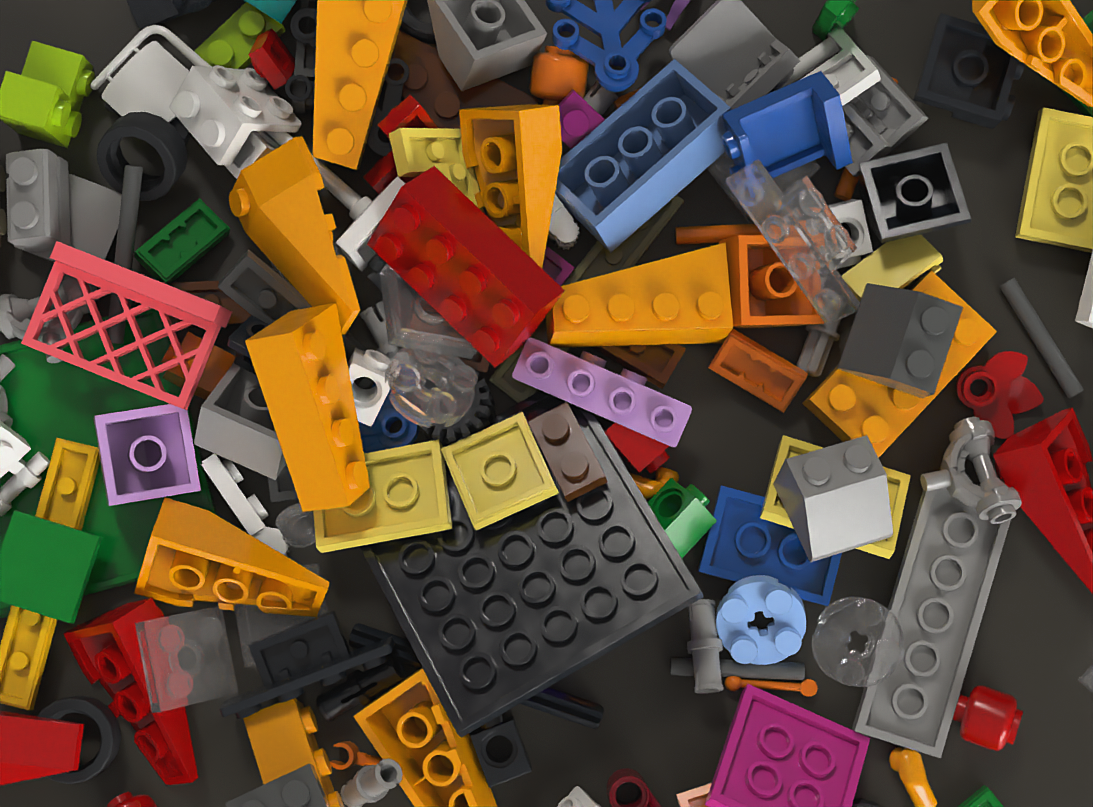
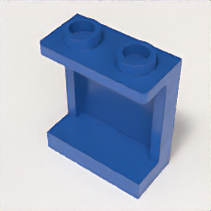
(789, 128)

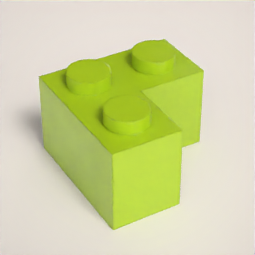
(47, 94)

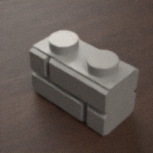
(37, 200)

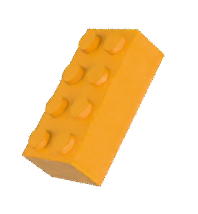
(863, 407)

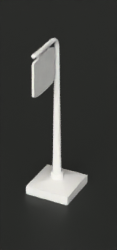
(151, 83)

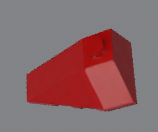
(111, 653)

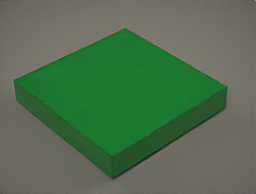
(46, 566)

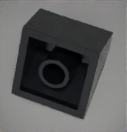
(912, 193)

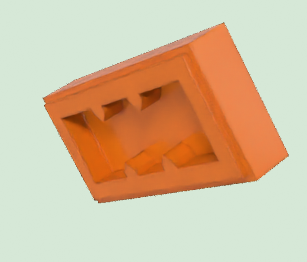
(758, 370)

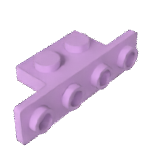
(602, 392)

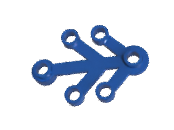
(608, 26)

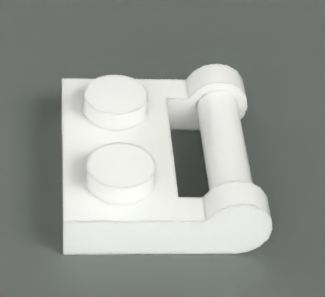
(847, 71)

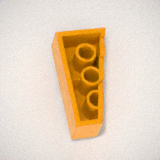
(350, 71)
(648, 304)
(417, 734)
(286, 741)

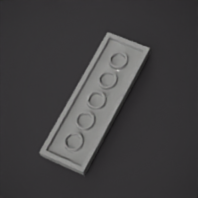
(940, 610)

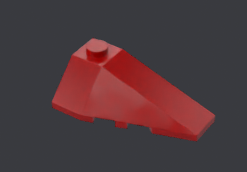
(1054, 485)
(37, 747)

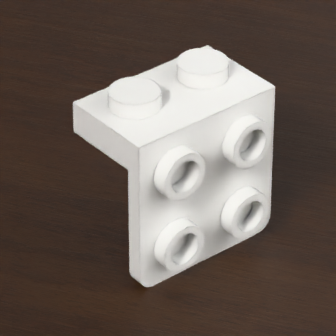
(226, 105)

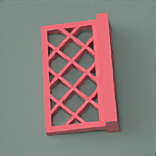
(140, 289)

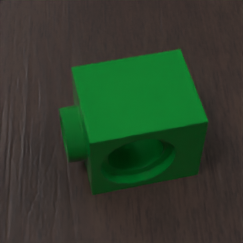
(682, 514)

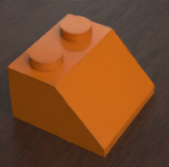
(763, 288)

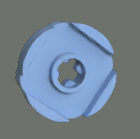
(765, 645)

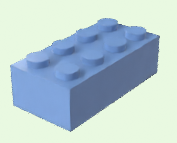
(642, 155)

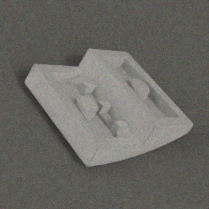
(879, 120)
(92, 218)

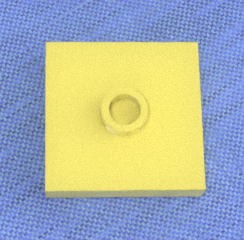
(499, 471)

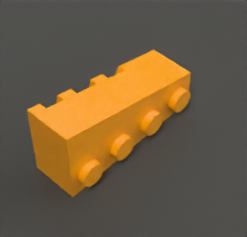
(312, 405)

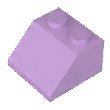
(146, 454)

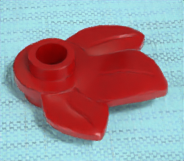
(1004, 391)

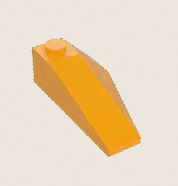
(1044, 37)
(516, 168)
(286, 220)
(211, 560)

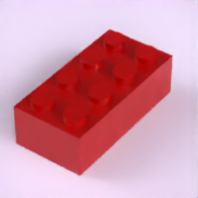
(464, 266)

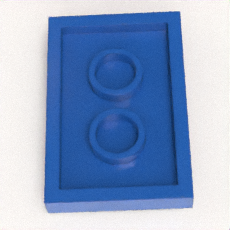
(750, 546)

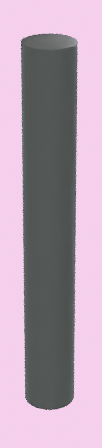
(1041, 338)
(729, 668)

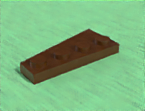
(436, 89)

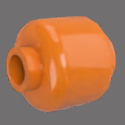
(556, 74)

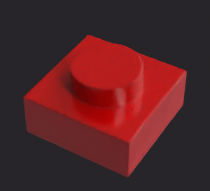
(272, 59)

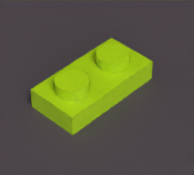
(235, 38)

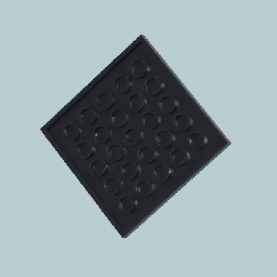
(534, 592)

